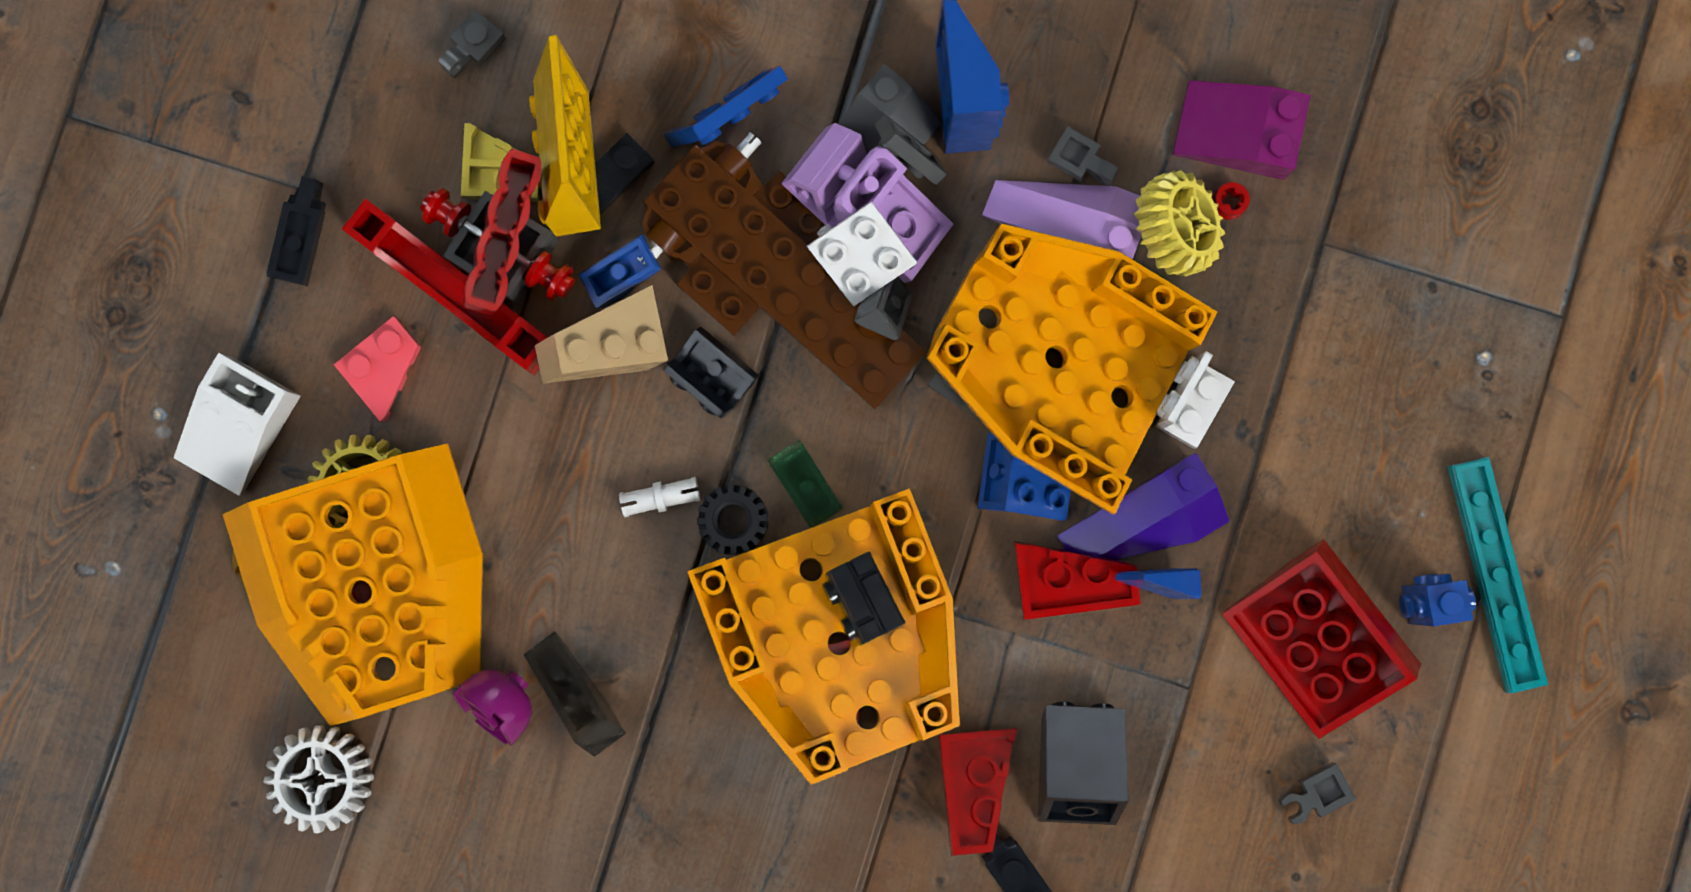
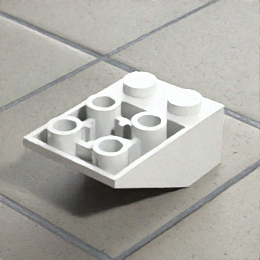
(233, 423)

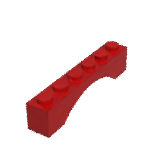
(442, 282)

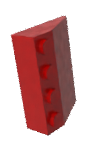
(1322, 640)

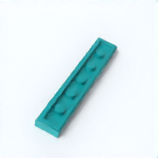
(1497, 575)

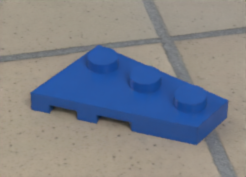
(759, 88)

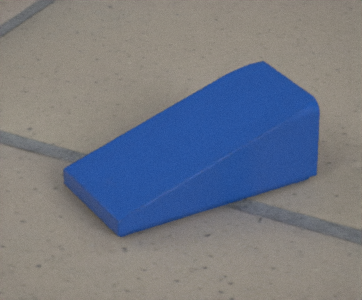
(619, 272)
(1171, 583)

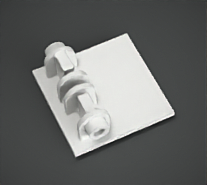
(861, 253)

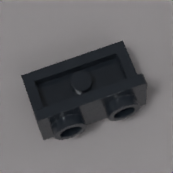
(711, 373)

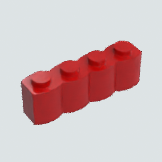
(503, 223)

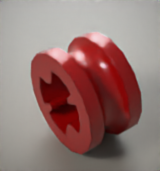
(1237, 191)

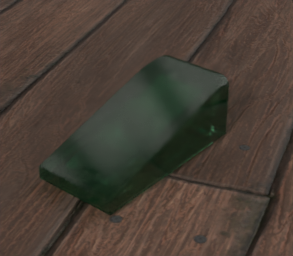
(805, 483)

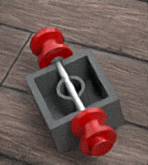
(535, 245)

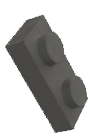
(917, 156)

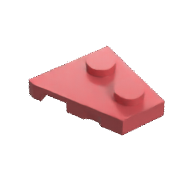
(380, 366)

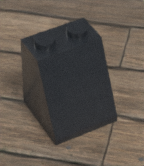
(1082, 764)

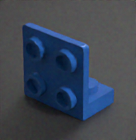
(1018, 487)

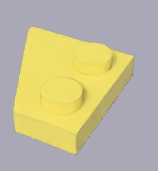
(482, 162)

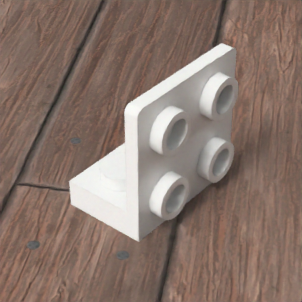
(1194, 402)

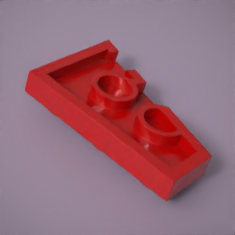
(1069, 582)
(973, 785)

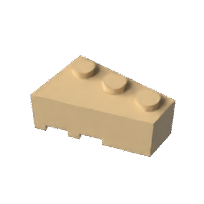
(610, 342)

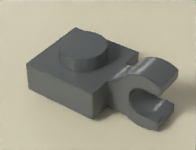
(473, 40)
(1077, 155)

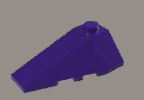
(1158, 514)

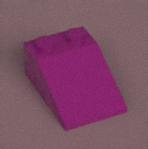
(1242, 127)

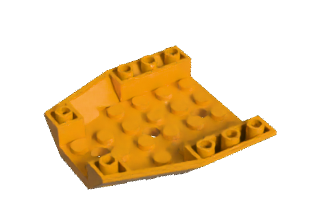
(1113, 331)
(404, 538)
(777, 628)

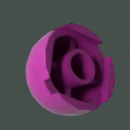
(497, 703)

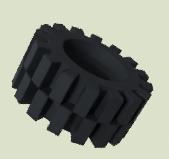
(711, 508)

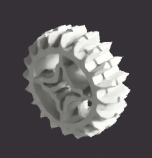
(317, 796)

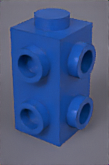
(1437, 600)

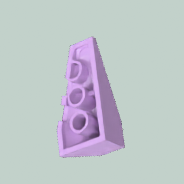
(1069, 211)

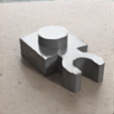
(1323, 791)

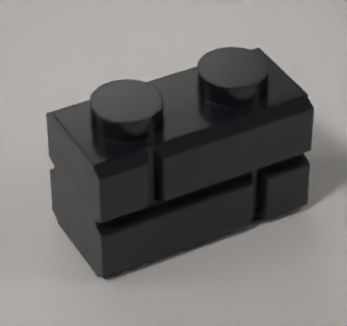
(863, 599)

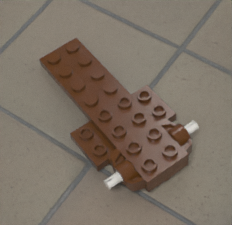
(753, 254)

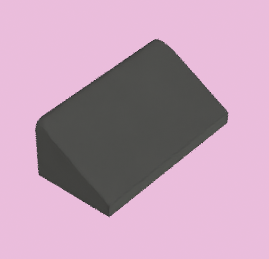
(886, 309)

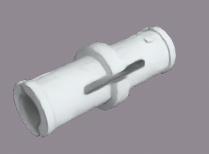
(659, 497)

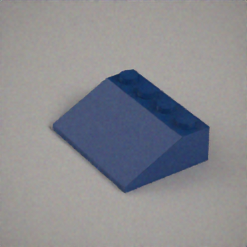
(969, 84)

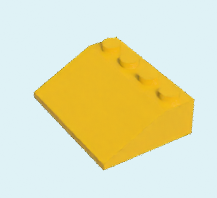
(564, 144)

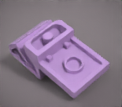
(841, 178)

